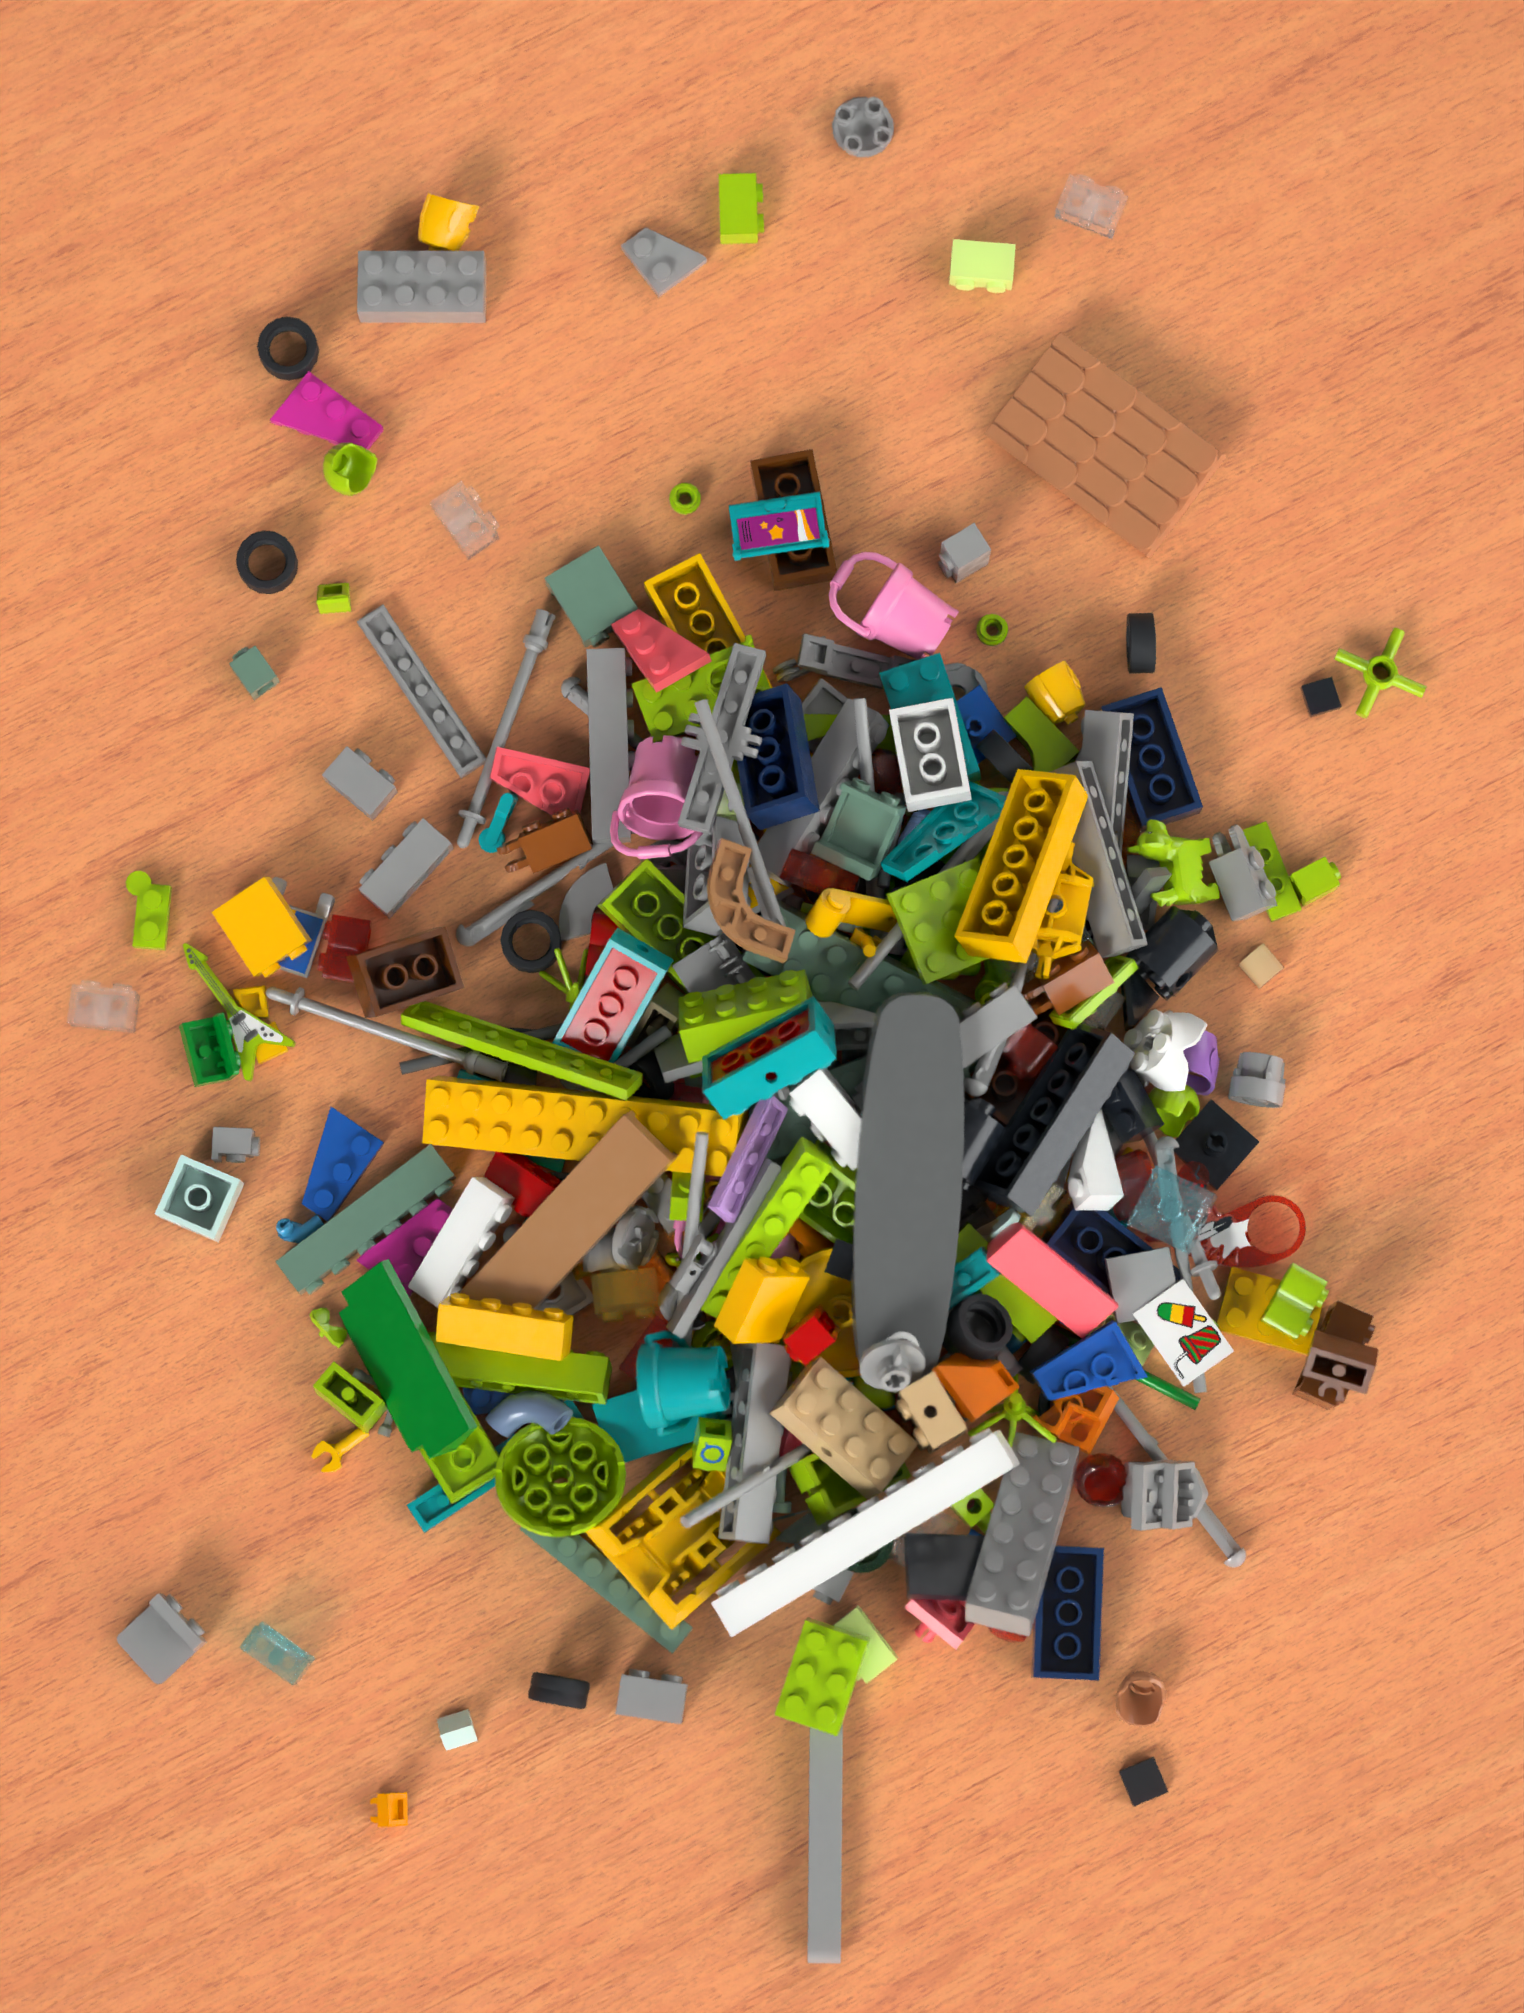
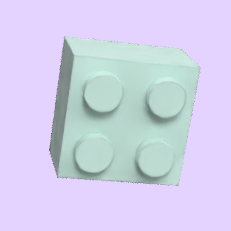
(199, 1198)

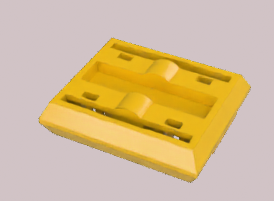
(664, 1547)

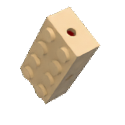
(930, 1413)
(844, 1428)

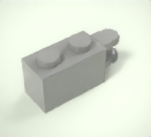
(1241, 876)

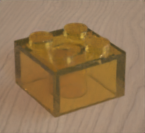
(626, 1294)

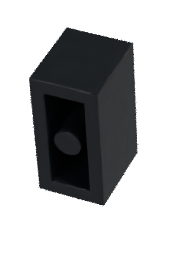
(1131, 1109)

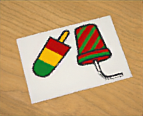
(1183, 1332)

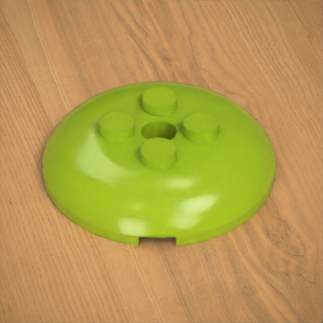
(537, 1459)

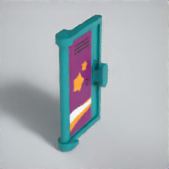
(778, 531)

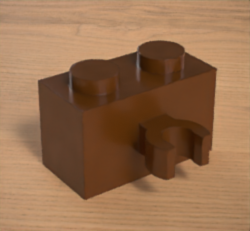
(1340, 1364)

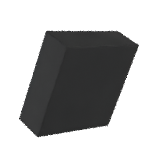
(1143, 1781)

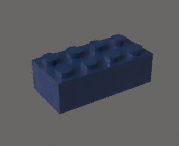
(1158, 769)
(781, 778)
(1090, 1237)
(1070, 1616)

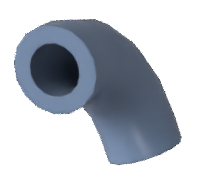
(529, 1408)

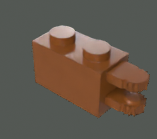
(549, 842)
(1069, 981)

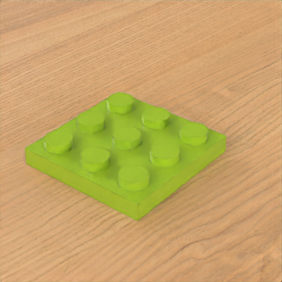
(930, 917)

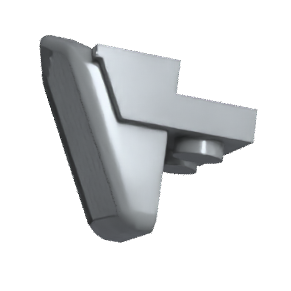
(1162, 1494)

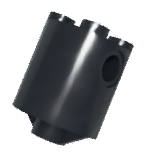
(1175, 950)
(980, 1138)

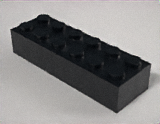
(1054, 1118)

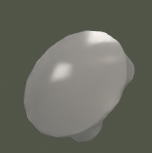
(862, 126)

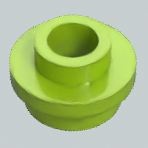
(685, 489)
(992, 620)

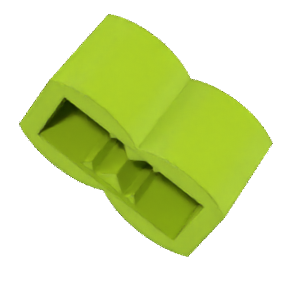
(1294, 1302)

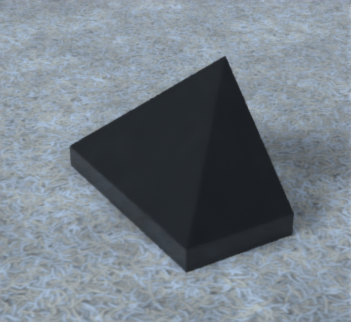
(1138, 1000)

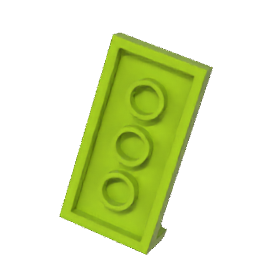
(670, 708)

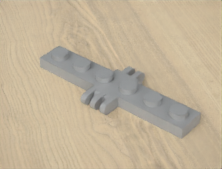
(730, 718)

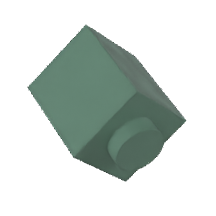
(253, 671)

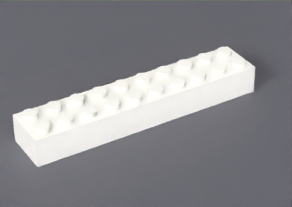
(863, 1534)

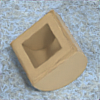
(1261, 966)

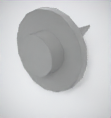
(892, 1364)

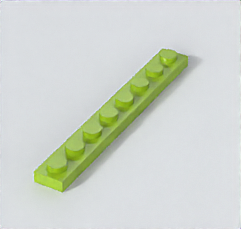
(522, 1049)

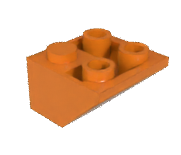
(975, 1383)

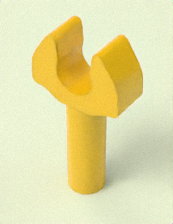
(865, 941)
(338, 1449)

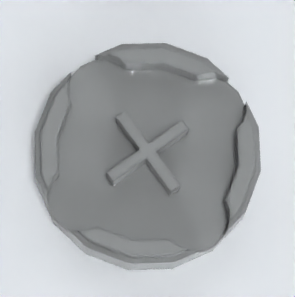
(635, 1238)

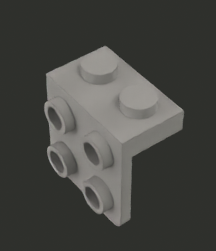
(161, 1638)

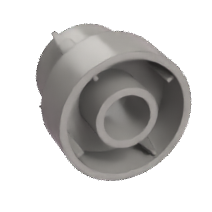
(1258, 1080)

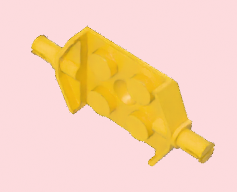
(1063, 931)

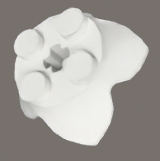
(1160, 1046)

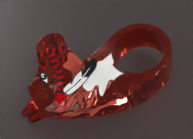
(1224, 1232)

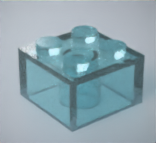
(1172, 1210)

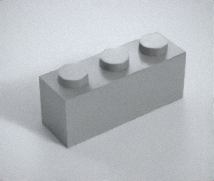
(405, 867)

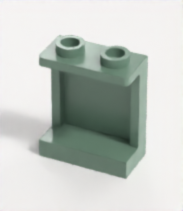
(591, 596)
(860, 829)

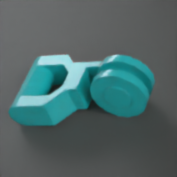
(494, 836)

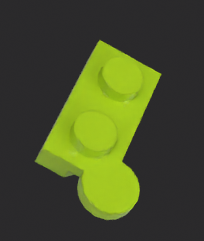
(151, 911)

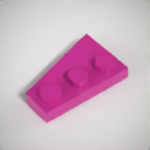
(324, 413)

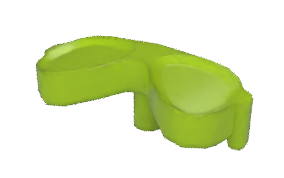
(335, 1335)

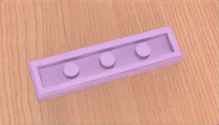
(747, 1158)

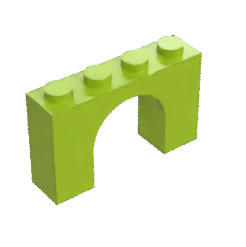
(1040, 737)

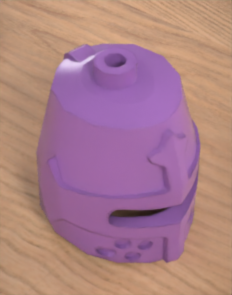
(1203, 1060)

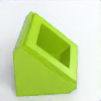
(333, 598)

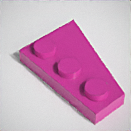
(409, 1243)

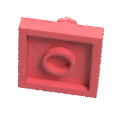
(942, 1618)

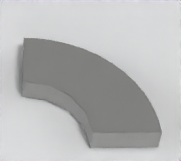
(582, 902)

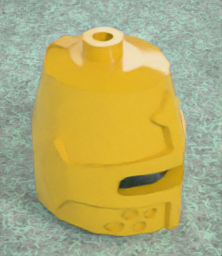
(445, 223)
(1057, 693)

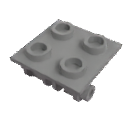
(713, 966)

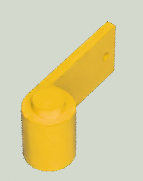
(850, 908)

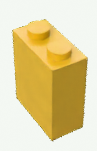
(262, 927)
(762, 1300)

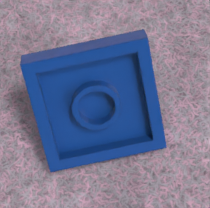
(980, 718)

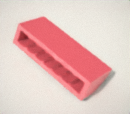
(1049, 1279)

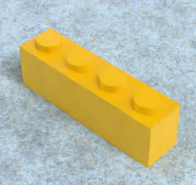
(504, 1327)

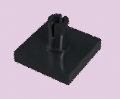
(1216, 1142)

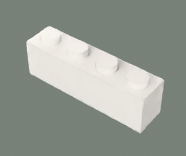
(462, 1240)

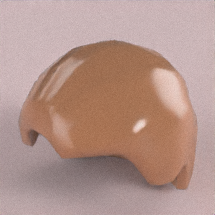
(1140, 1699)

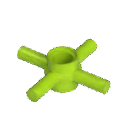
(1375, 684)

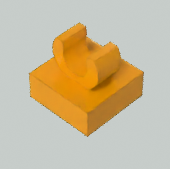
(391, 1809)

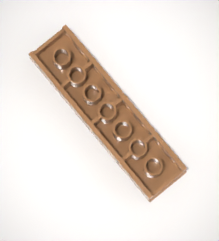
(574, 1216)

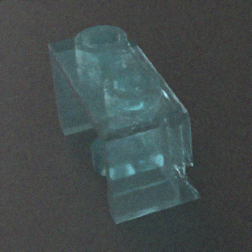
(277, 1653)

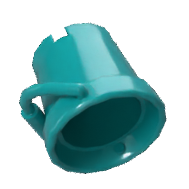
(679, 1382)

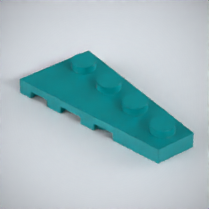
(942, 832)

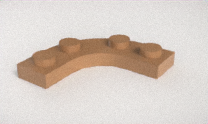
(732, 911)

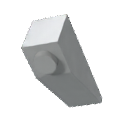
(851, 1025)

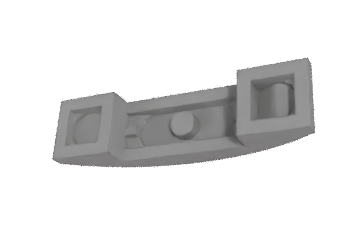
(845, 662)

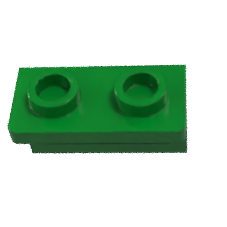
(210, 1050)

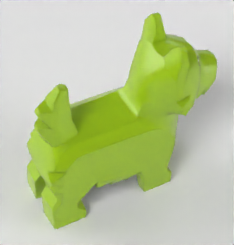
(1182, 860)

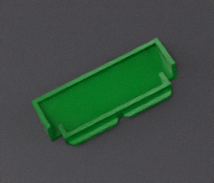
(405, 1363)

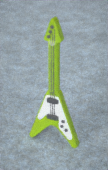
(247, 1028)

